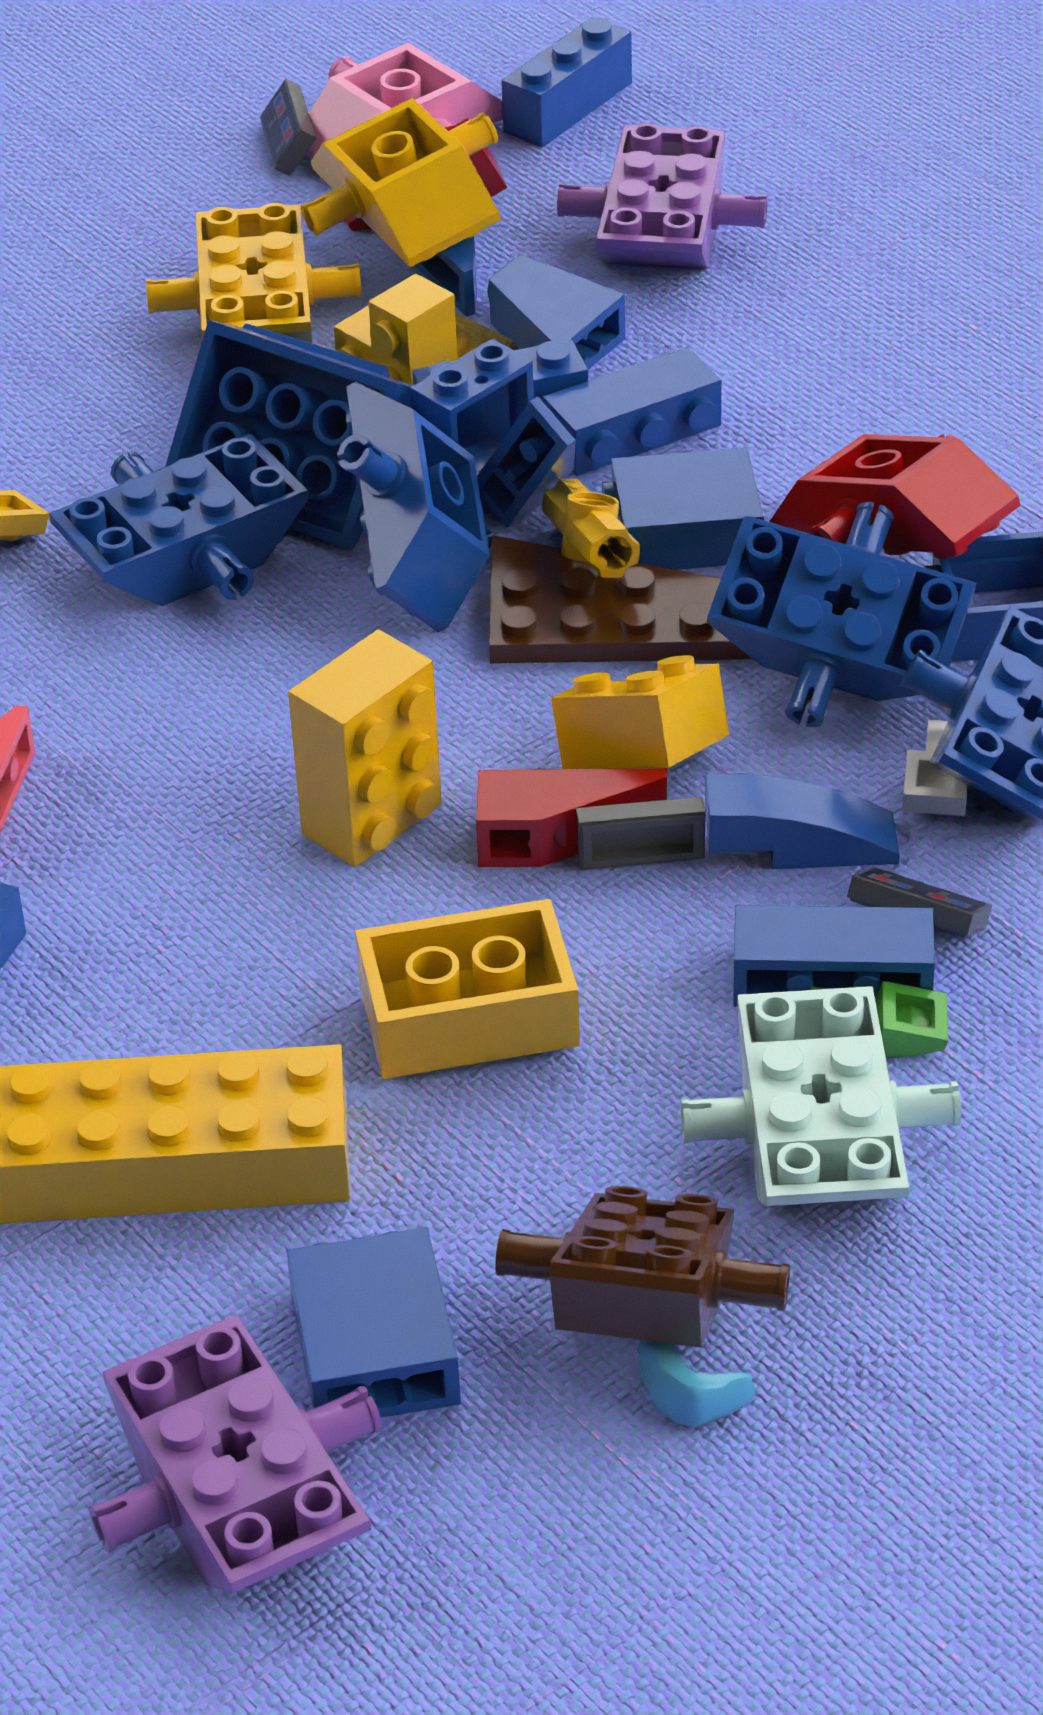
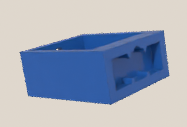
(486, 372)
(994, 565)

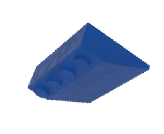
(293, 407)

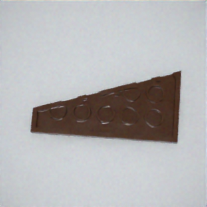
(566, 612)

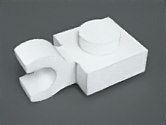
(928, 787)

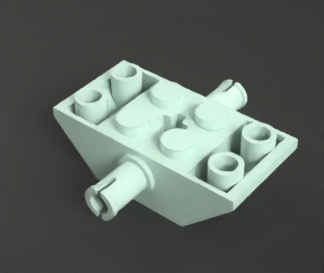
(819, 1100)

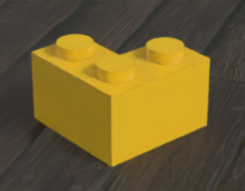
(403, 328)
(641, 721)

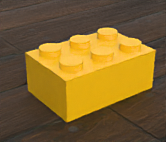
(366, 747)
(467, 988)

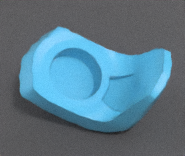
(689, 1395)

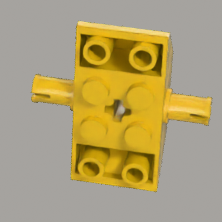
(406, 181)
(254, 273)

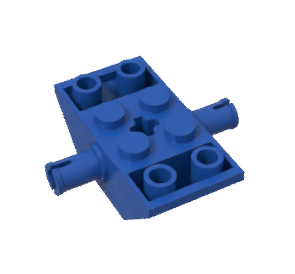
(417, 506)
(186, 523)
(835, 610)
(993, 715)

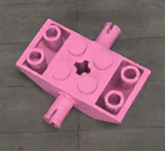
(381, 83)

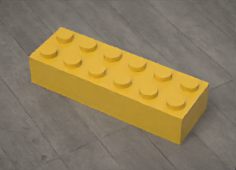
(173, 1134)

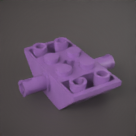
(663, 198)
(231, 1458)

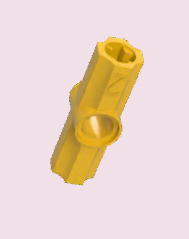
(590, 528)

